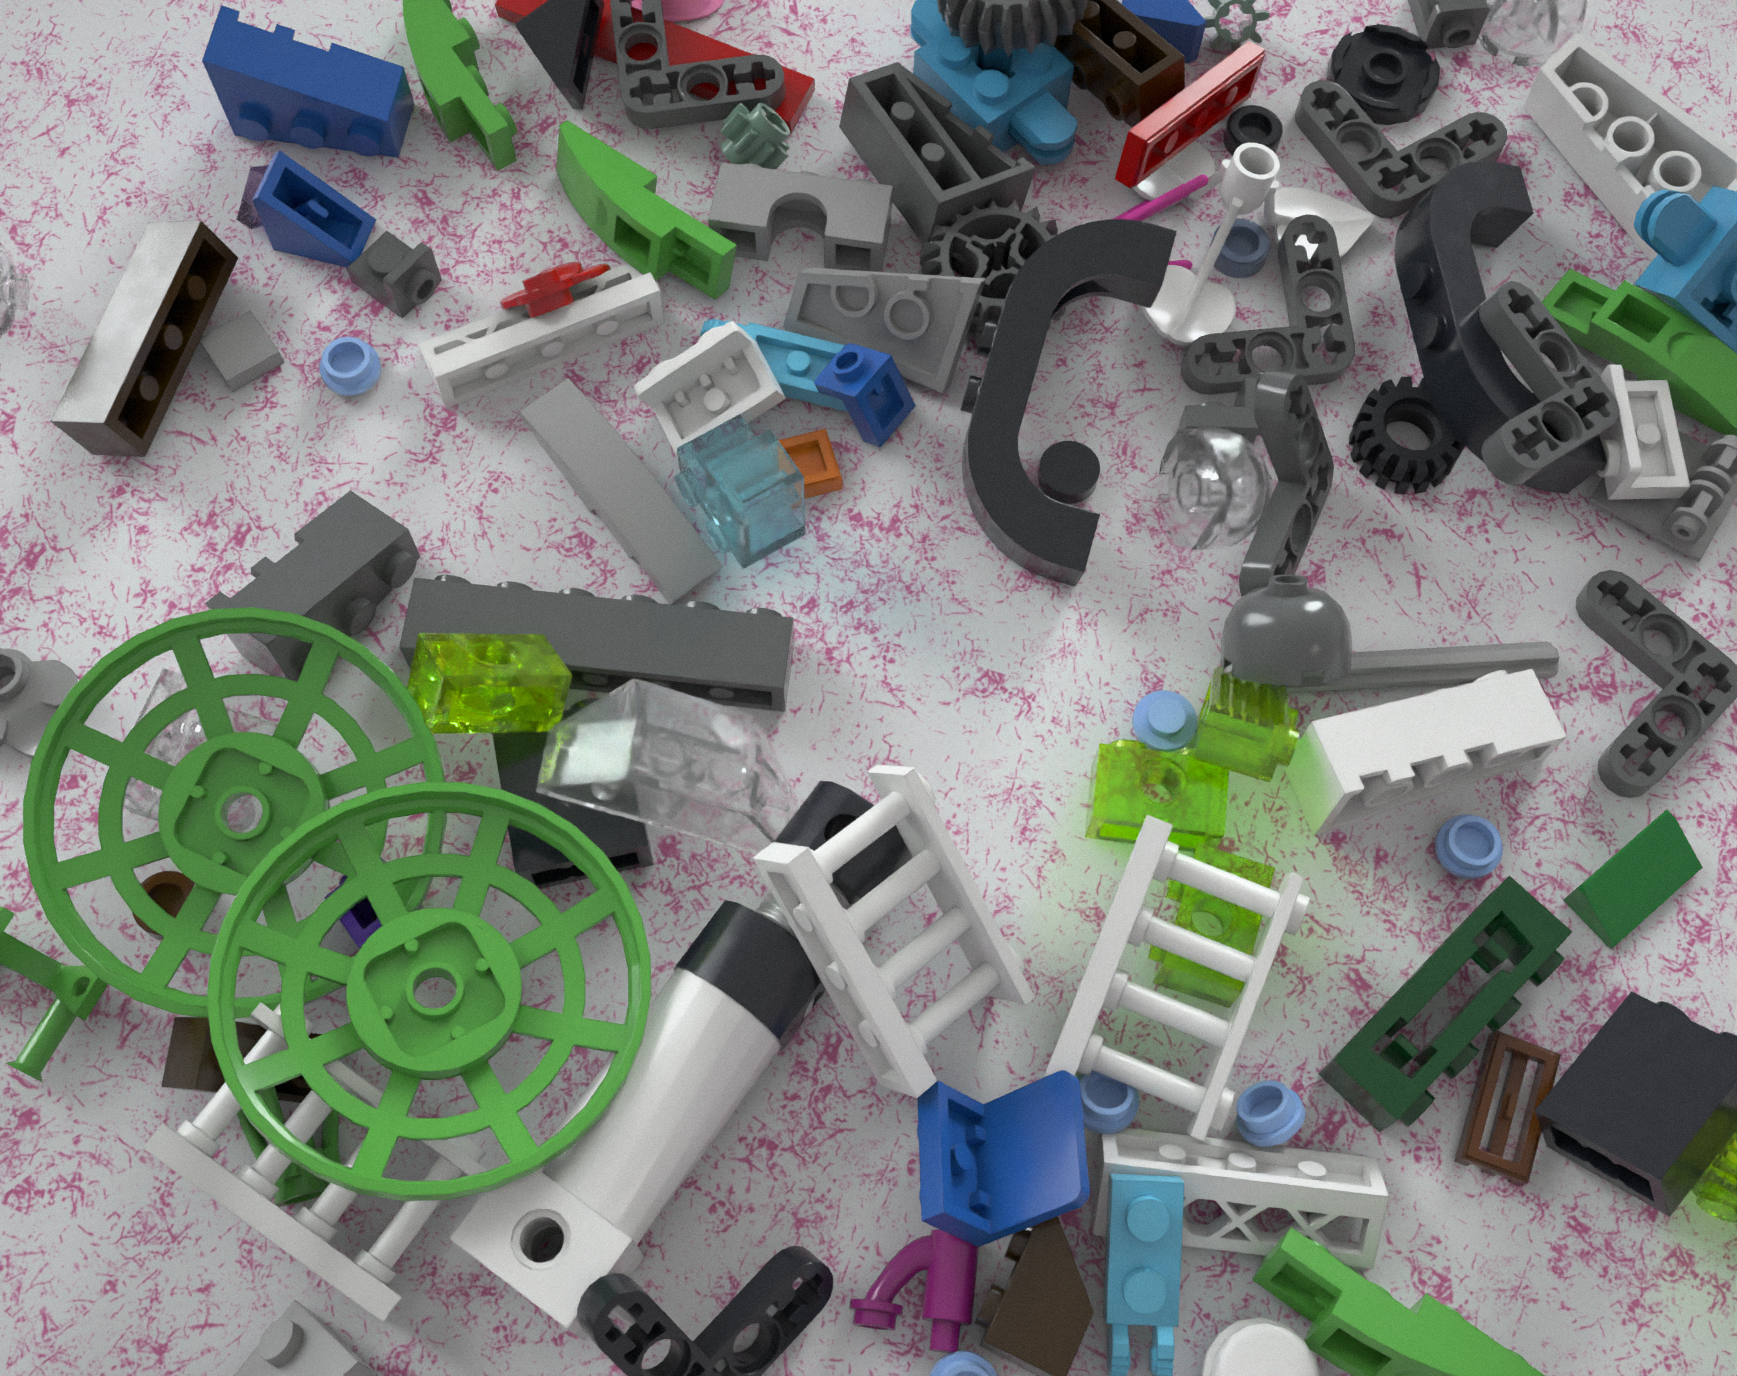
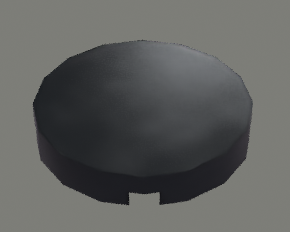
(1385, 72)

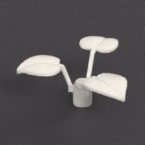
(1197, 307)

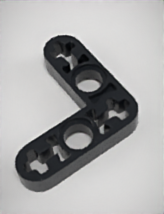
(716, 1342)

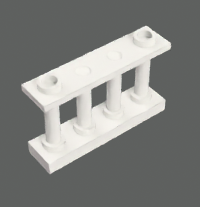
(835, 935)
(1108, 986)
(310, 1231)

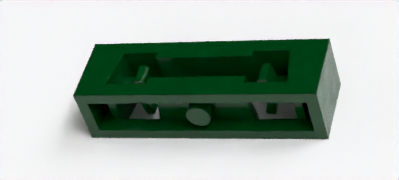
(1516, 930)

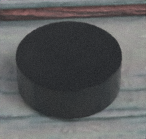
(1252, 125)
(1068, 472)

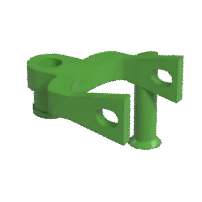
(75, 990)

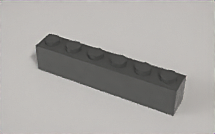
(609, 641)

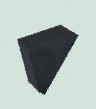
(564, 41)

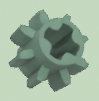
(1246, 27)
(755, 137)

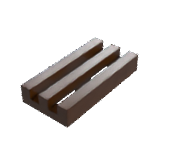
(1492, 1159)

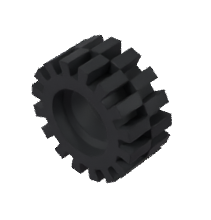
(1389, 458)

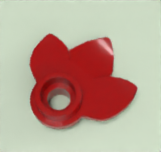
(551, 288)

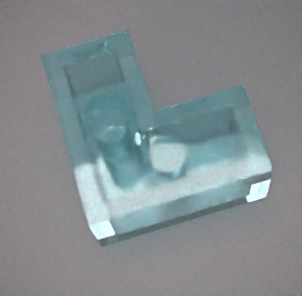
(744, 489)

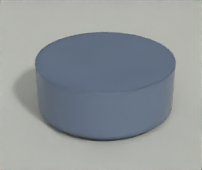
(1243, 250)

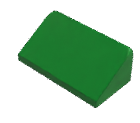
(1635, 880)

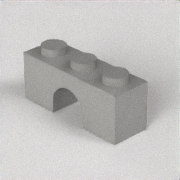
(760, 203)

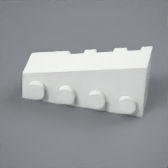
(1624, 134)
(1420, 747)

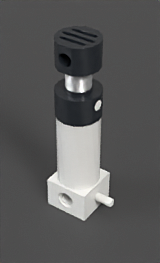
(702, 1050)

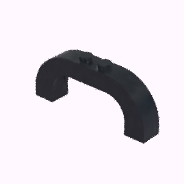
(1089, 260)
(1443, 299)

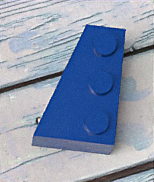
(304, 93)

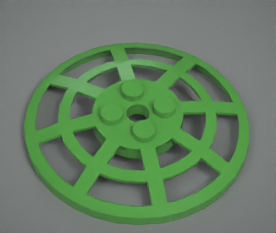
(204, 786)
(418, 946)

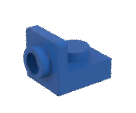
(869, 389)

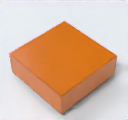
(816, 462)

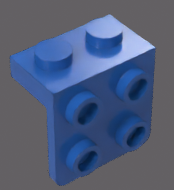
(1001, 1161)

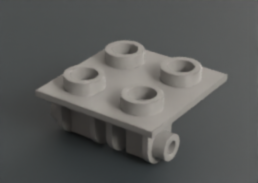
(1694, 518)

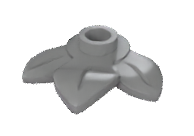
(30, 698)

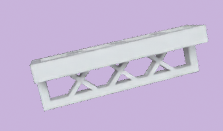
(516, 346)
(1256, 1179)

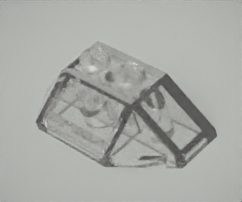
(671, 766)

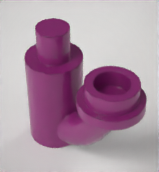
(948, 1288)

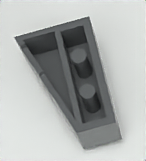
(926, 150)
(334, 576)

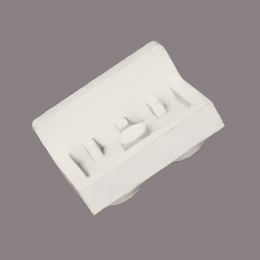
(710, 385)
(1644, 442)

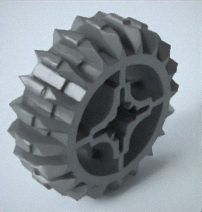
(1010, 22)
(984, 246)

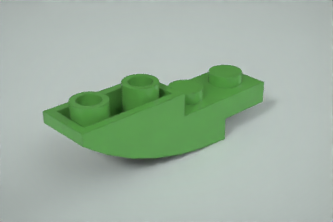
(452, 80)
(626, 214)
(1652, 343)
(1371, 1332)

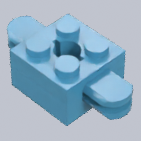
(1016, 109)
(1694, 256)

